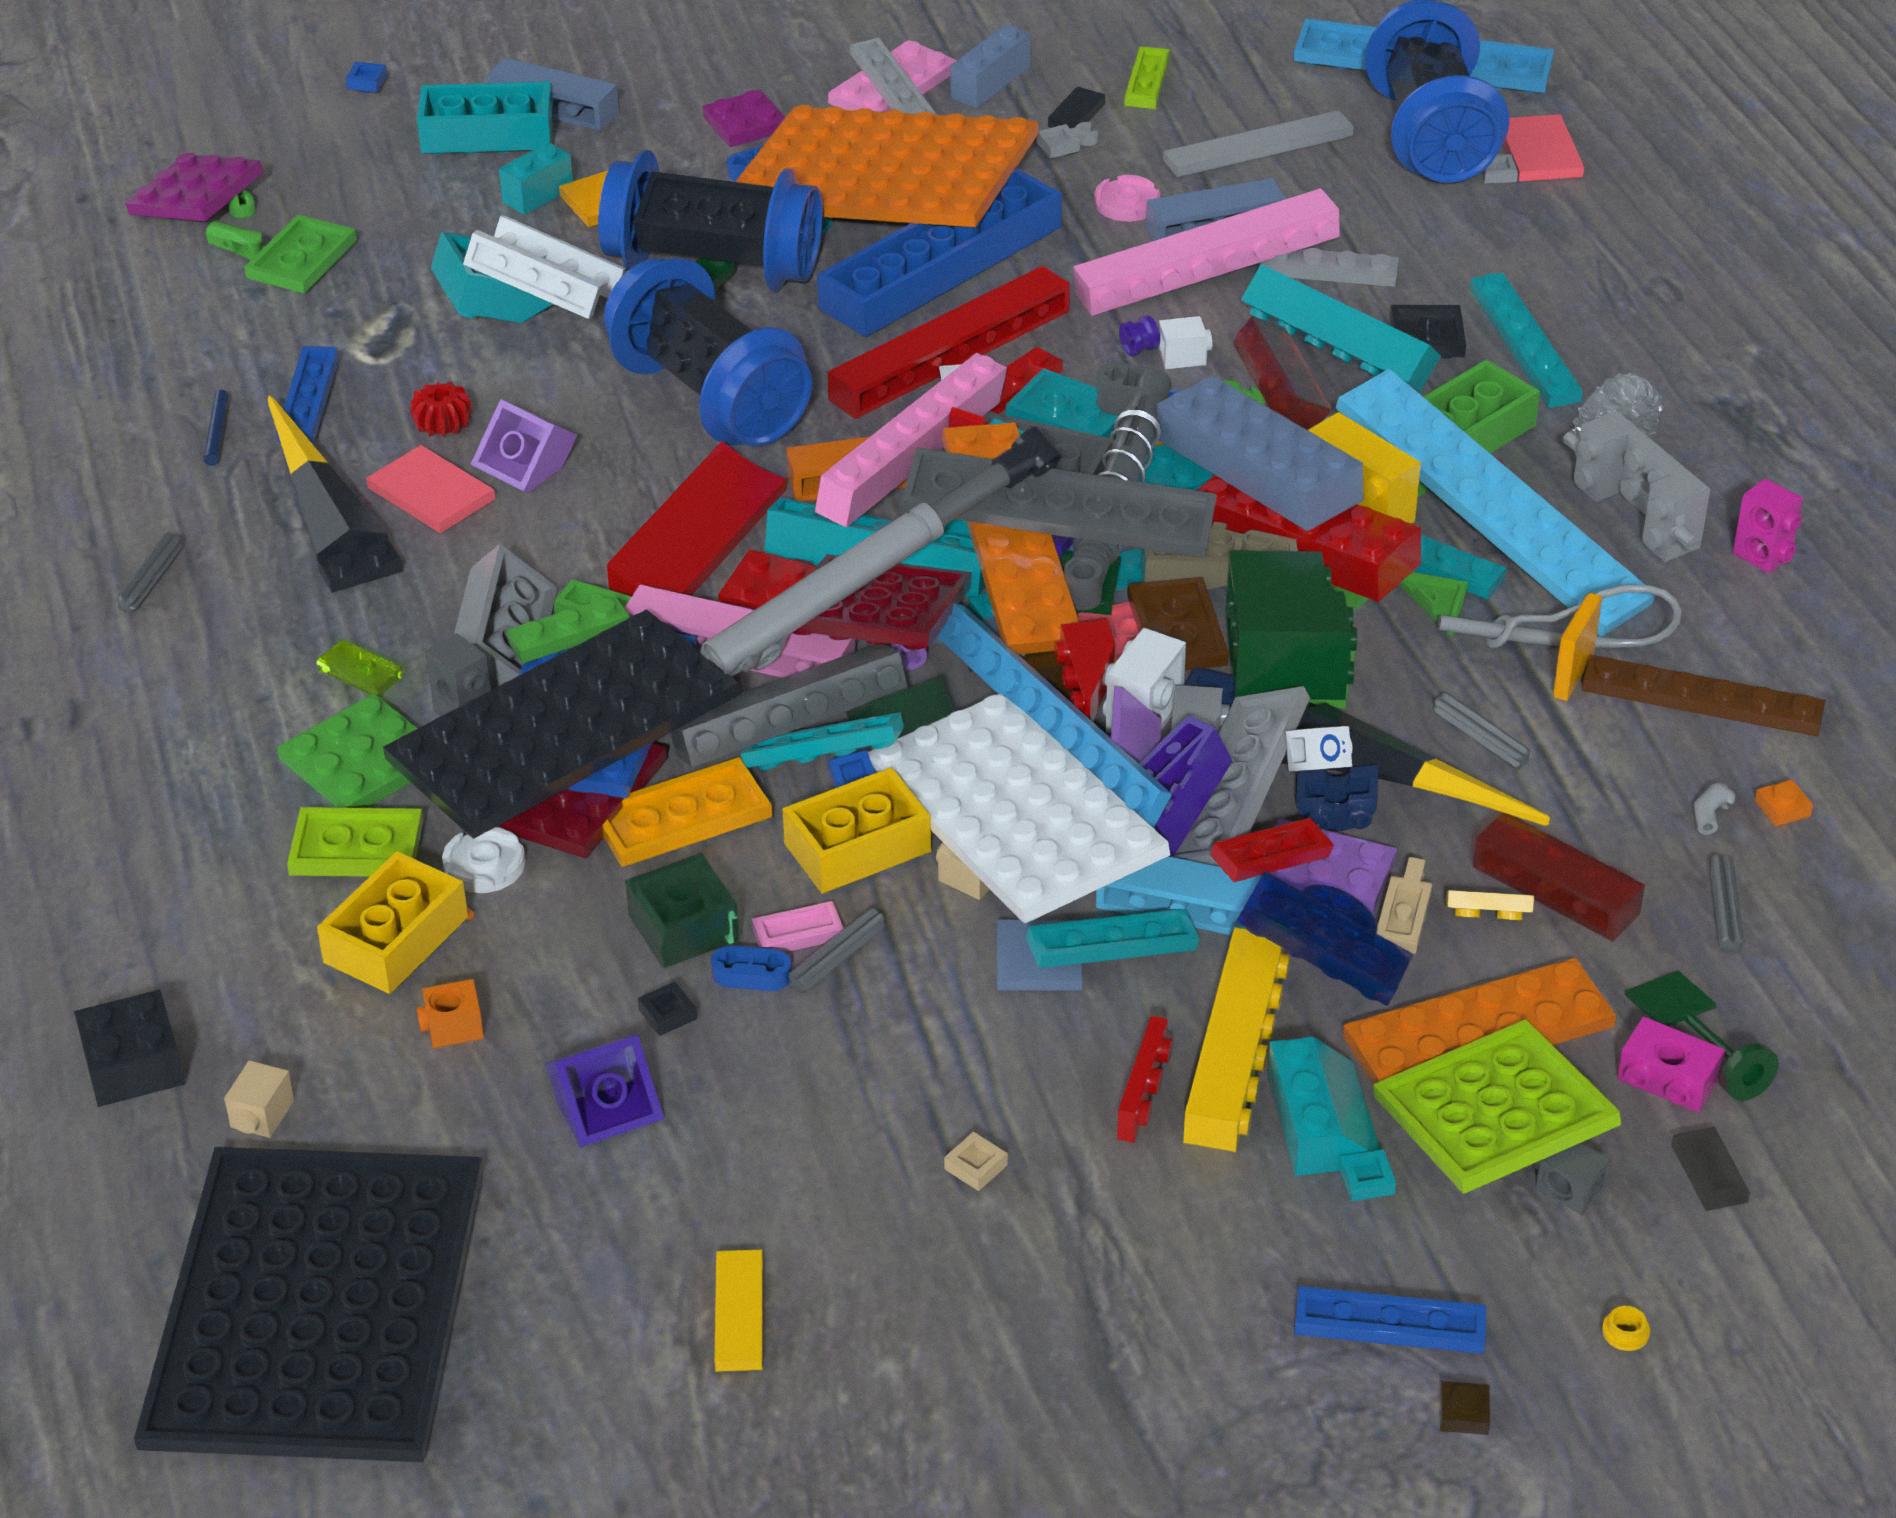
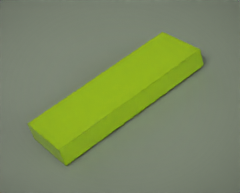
(1147, 77)

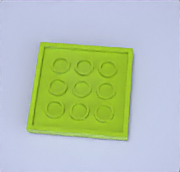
(1496, 1105)

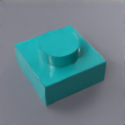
(1367, 1175)

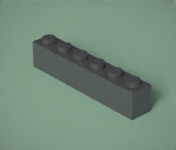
(791, 704)

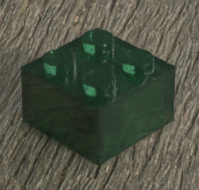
(682, 910)

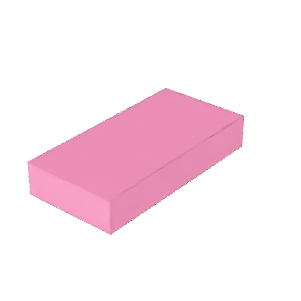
(798, 927)

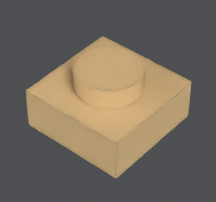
(976, 1161)

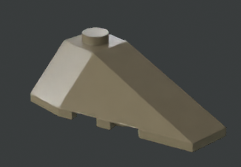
(1214, 567)

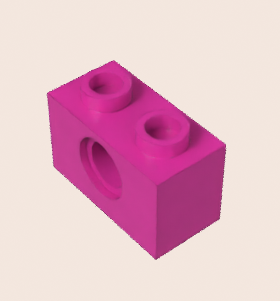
(1671, 1064)

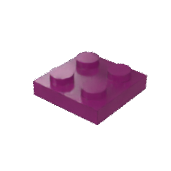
(743, 117)

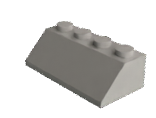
(498, 597)

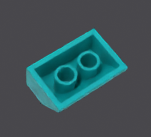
(1318, 1105)

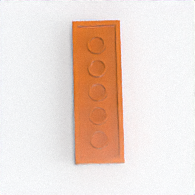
(1553, 999)

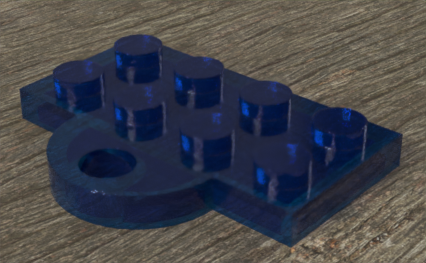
(1328, 932)

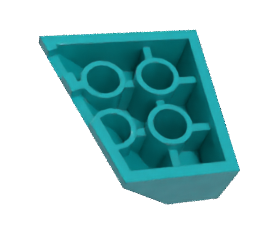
(475, 292)

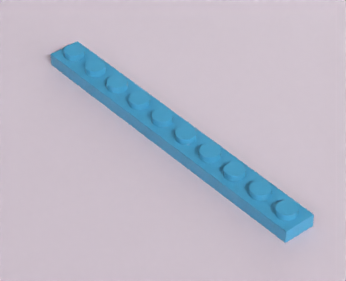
(1034, 695)

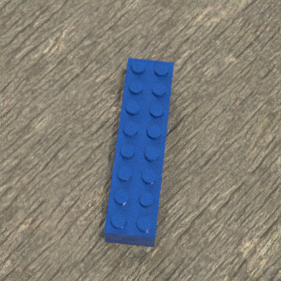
(931, 259)

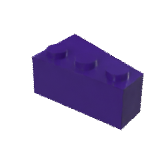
(1190, 768)

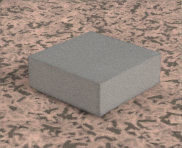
(1501, 170)

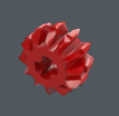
(440, 409)

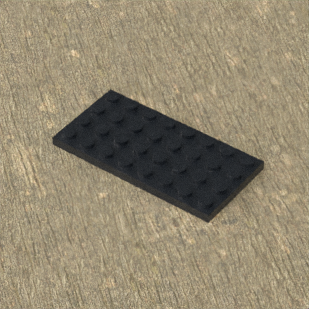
(560, 722)

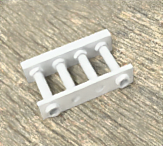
(543, 266)

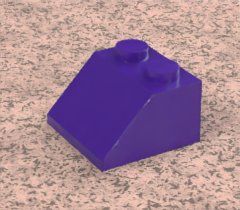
(605, 1090)

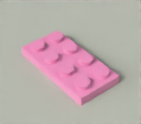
(921, 64)

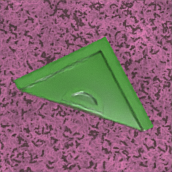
(1436, 594)

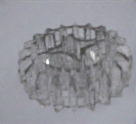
(1629, 396)

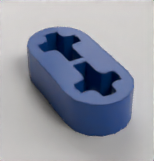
(751, 968)

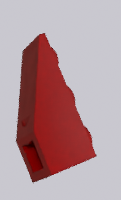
(1085, 653)

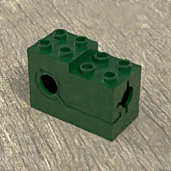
(1287, 625)

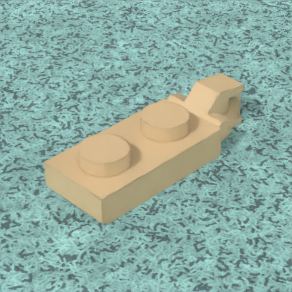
(1406, 907)

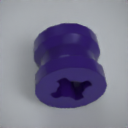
(1139, 335)

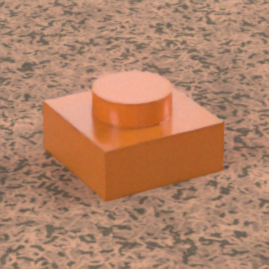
(1783, 802)

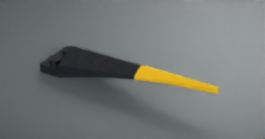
(343, 533)
(1410, 766)

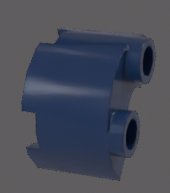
(1338, 801)

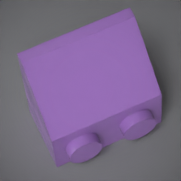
(522, 447)
(1134, 725)

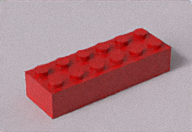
(1361, 546)

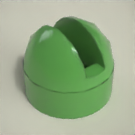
(242, 205)

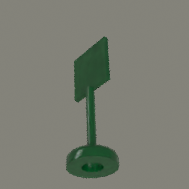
(1677, 999)

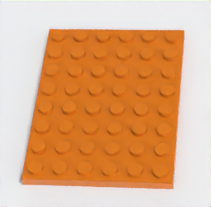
(896, 162)

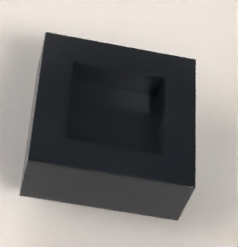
(667, 1008)

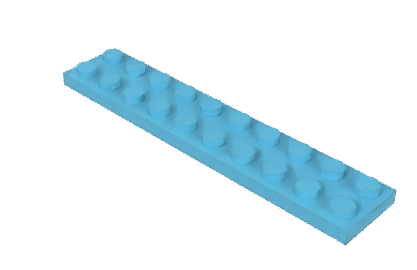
(1494, 499)

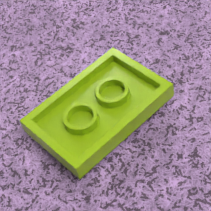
(351, 839)

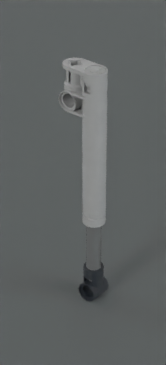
(762, 634)

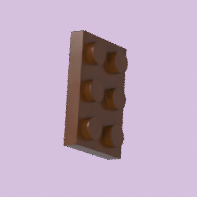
(1182, 612)

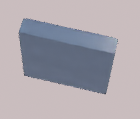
(1017, 965)

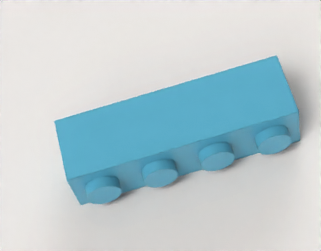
(1176, 884)

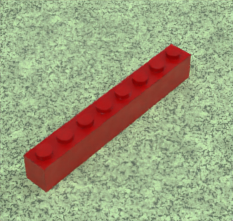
(948, 340)

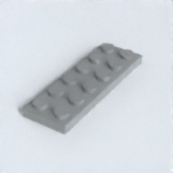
(1257, 745)

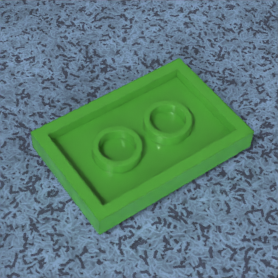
(300, 253)

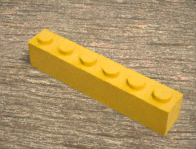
(1234, 1042)

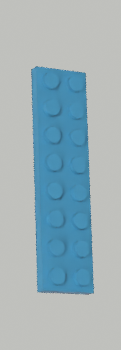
(1498, 63)

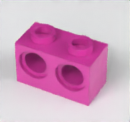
(1768, 525)

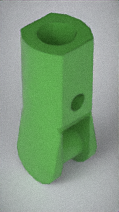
(234, 239)

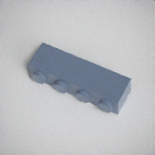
(574, 97)
(1194, 209)

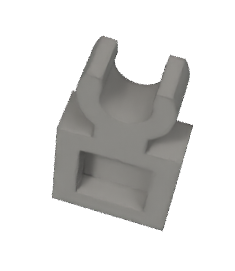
(1062, 140)

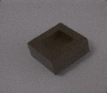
(1464, 1407)

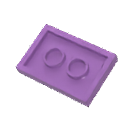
(1353, 866)

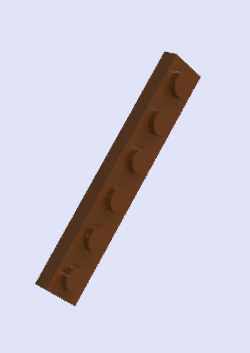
(1704, 695)

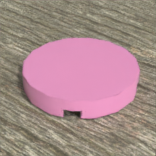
(1124, 197)

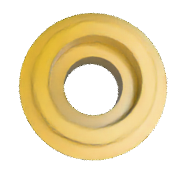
(1626, 1328)

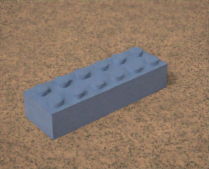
(1261, 452)

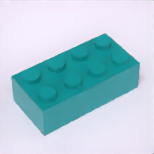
(484, 117)

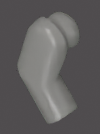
(1704, 807)

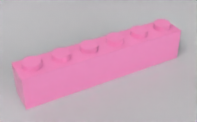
(707, 618)

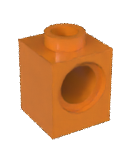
(451, 1013)

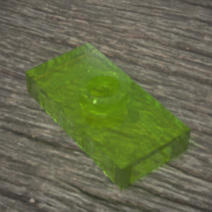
(359, 668)

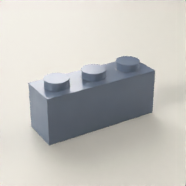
(990, 65)

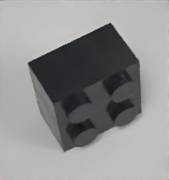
(129, 1048)

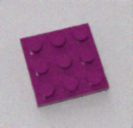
(194, 187)

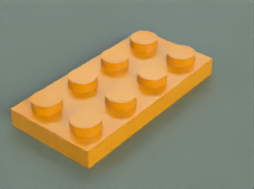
(685, 812)

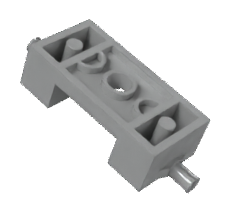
(1624, 460)

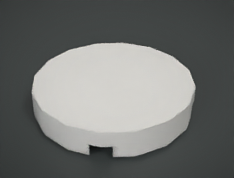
(485, 862)

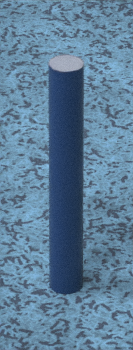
(216, 427)

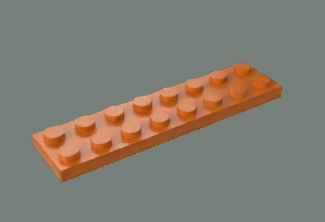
(1016, 564)

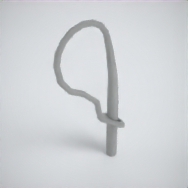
(1534, 636)

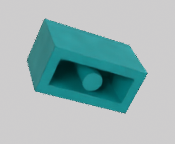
(535, 178)

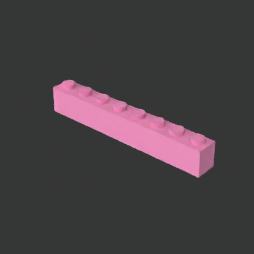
(1206, 251)
(887, 455)

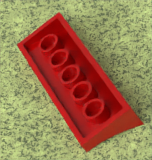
(696, 525)

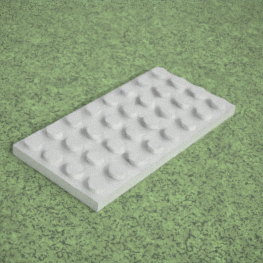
(1020, 807)

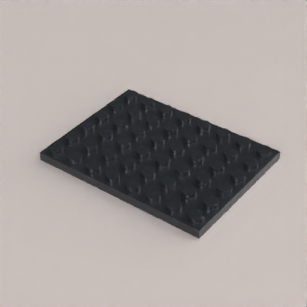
(313, 1306)

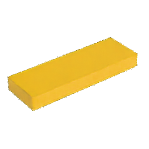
(739, 1310)

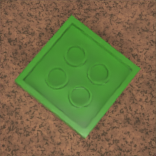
(346, 754)

